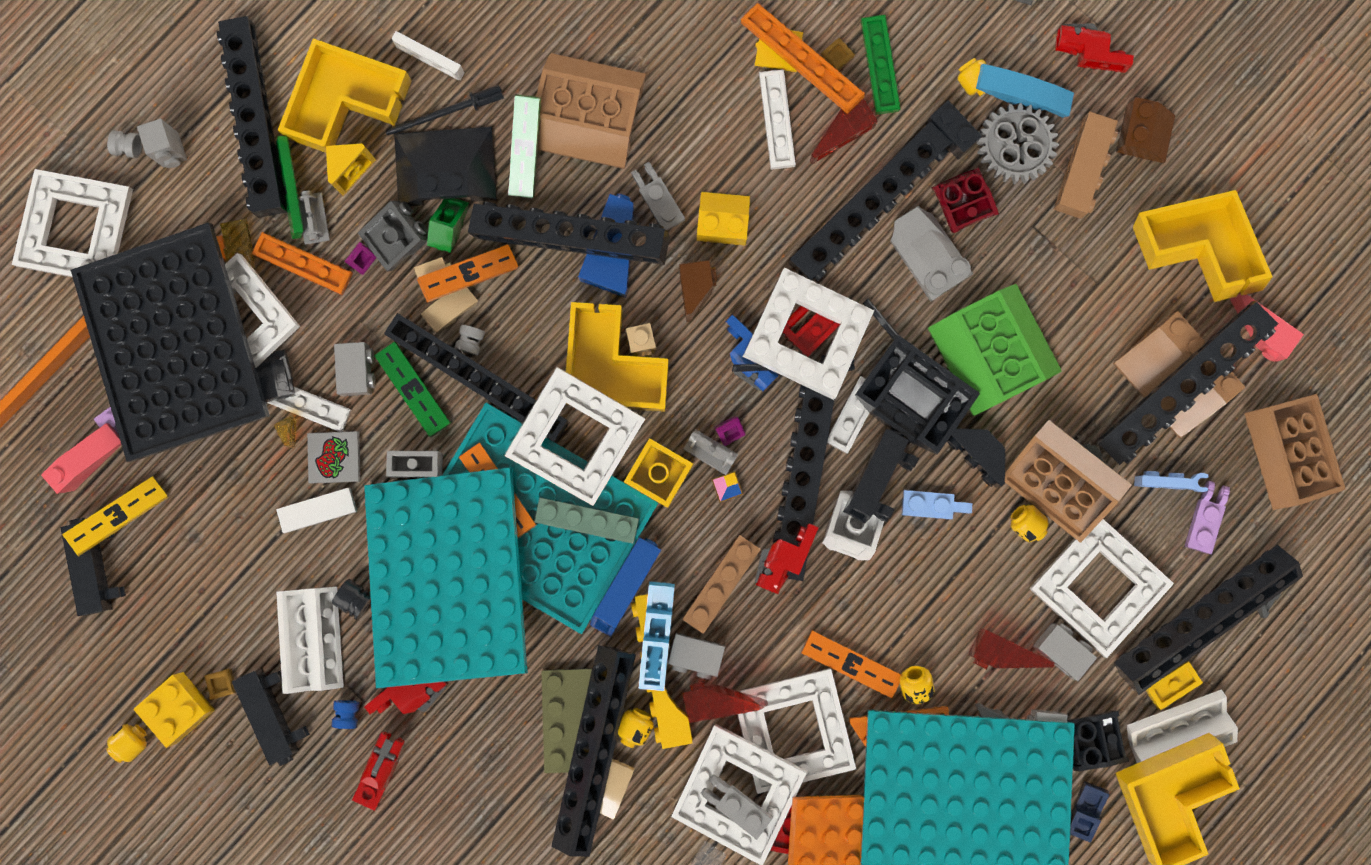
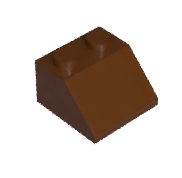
(1146, 130)
(697, 286)

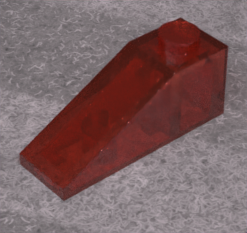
(845, 130)
(1001, 653)
(716, 701)

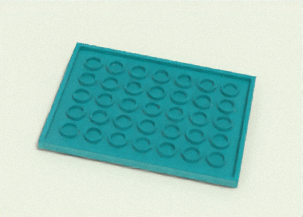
(559, 568)
(445, 579)
(966, 790)

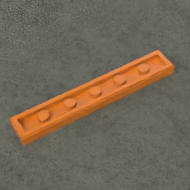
(802, 58)
(43, 370)

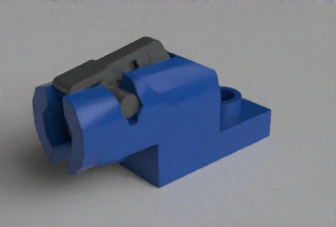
(757, 379)

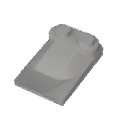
(929, 253)

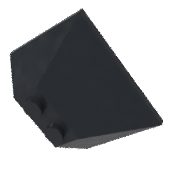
(445, 165)
(916, 396)

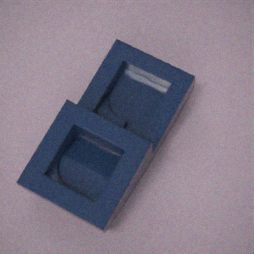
(1087, 810)

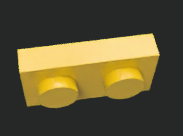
(1174, 685)

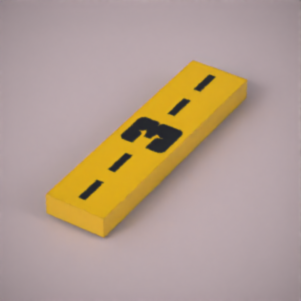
(115, 516)

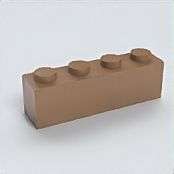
(1085, 165)
(721, 584)

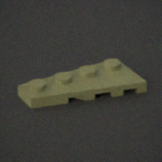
(562, 709)

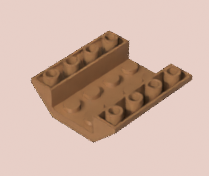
(587, 109)

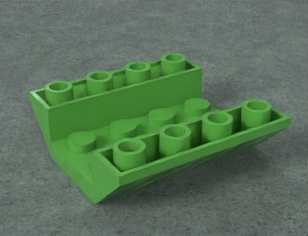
(995, 347)

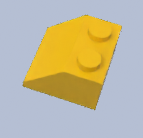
(723, 218)

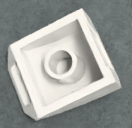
(850, 535)

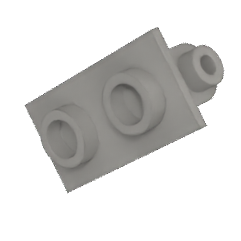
(313, 217)
(710, 452)

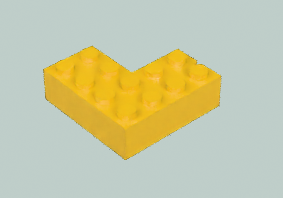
(333, 84)
(1213, 233)
(596, 360)
(1167, 789)

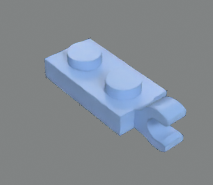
(1173, 481)
(932, 505)

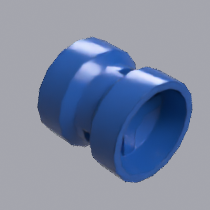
(345, 714)

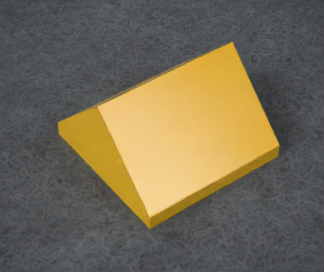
(347, 165)

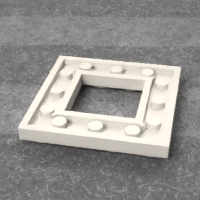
(44, 192)
(276, 320)
(766, 350)
(558, 391)
(1110, 632)
(814, 687)
(730, 747)

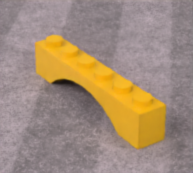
(672, 721)

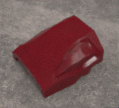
(970, 202)

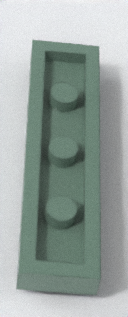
(586, 520)

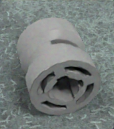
(120, 143)
(466, 345)

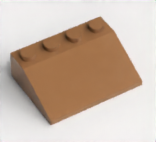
(1162, 353)
(1295, 452)
(1066, 481)

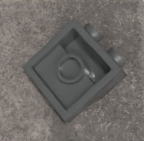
(394, 234)

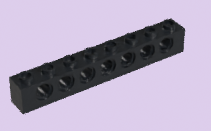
(229, 35)
(929, 139)
(652, 251)
(1263, 328)
(467, 372)
(812, 468)
(1264, 578)
(593, 751)

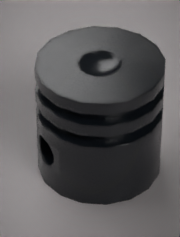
(352, 599)

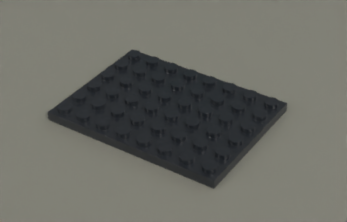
(169, 342)

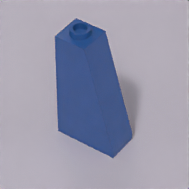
(608, 272)
(625, 586)

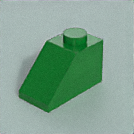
(447, 224)

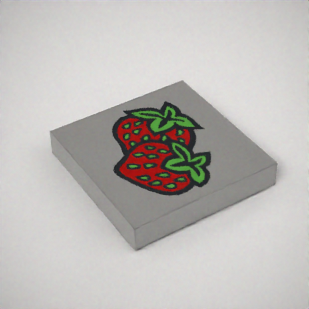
(333, 457)

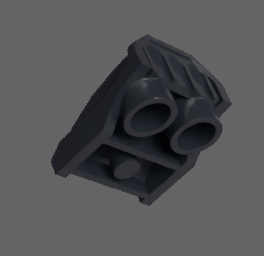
(276, 377)
(1099, 744)

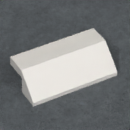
(309, 640)
(1182, 724)

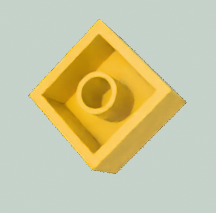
(658, 473)
(174, 709)

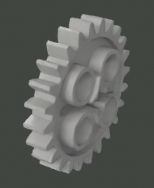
(1039, 140)

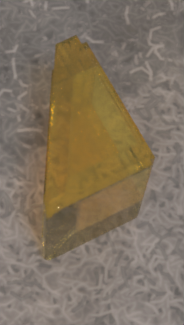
(287, 431)

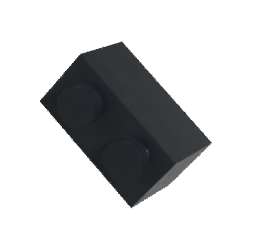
(956, 129)

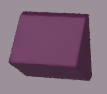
(360, 258)
(730, 430)

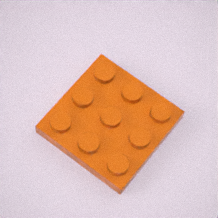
(826, 830)

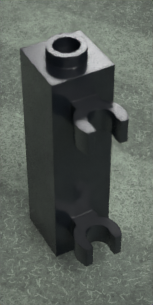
(876, 475)
(89, 577)
(266, 716)

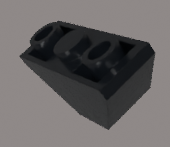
(981, 452)

